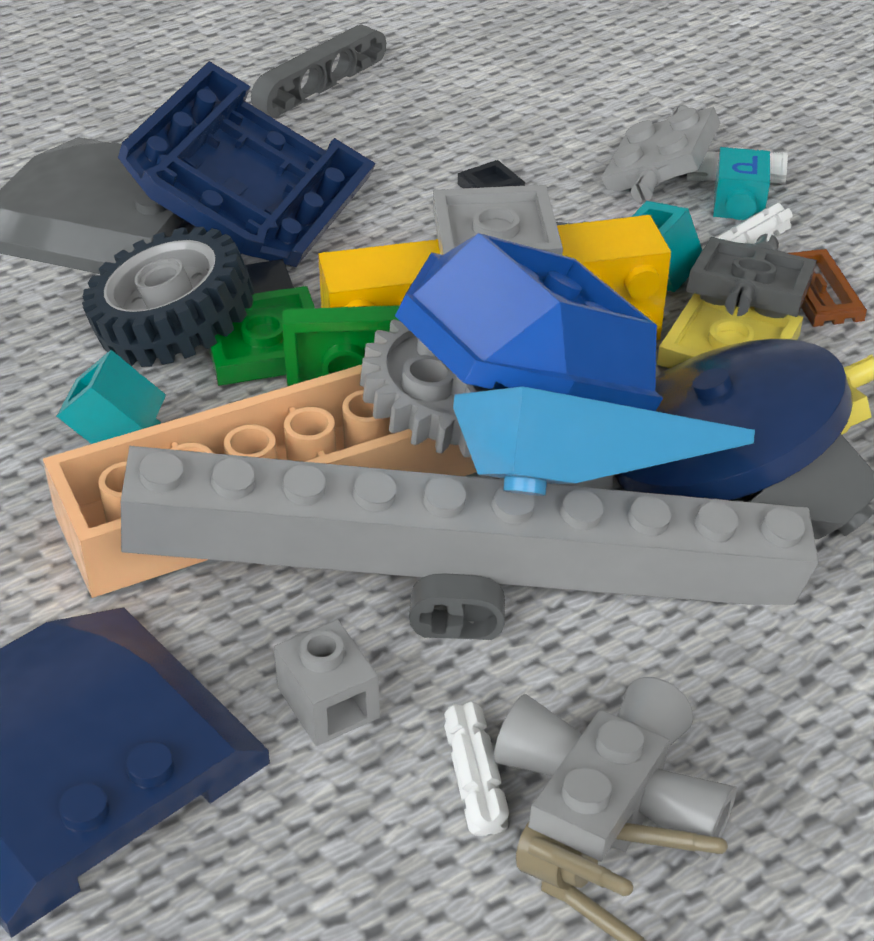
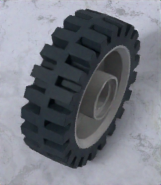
(169, 296)

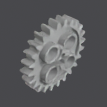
(413, 388)

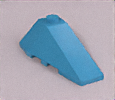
(566, 439)

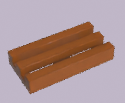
(818, 303)

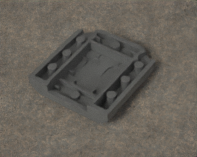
(78, 208)

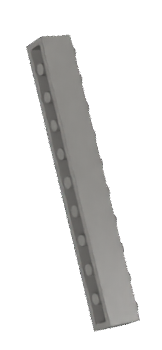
(462, 525)

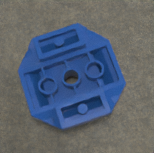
(531, 321)

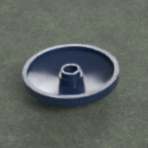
(779, 388)

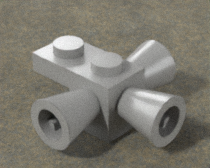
(612, 770)

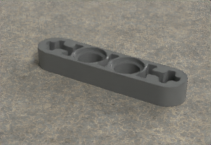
(281, 86)

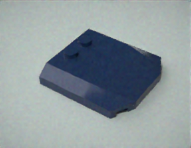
(241, 169)
(99, 749)

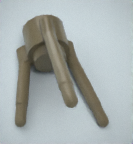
(566, 868)

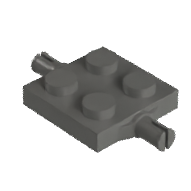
(751, 276)

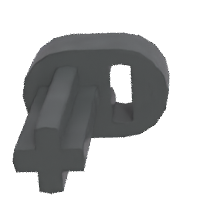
(467, 600)

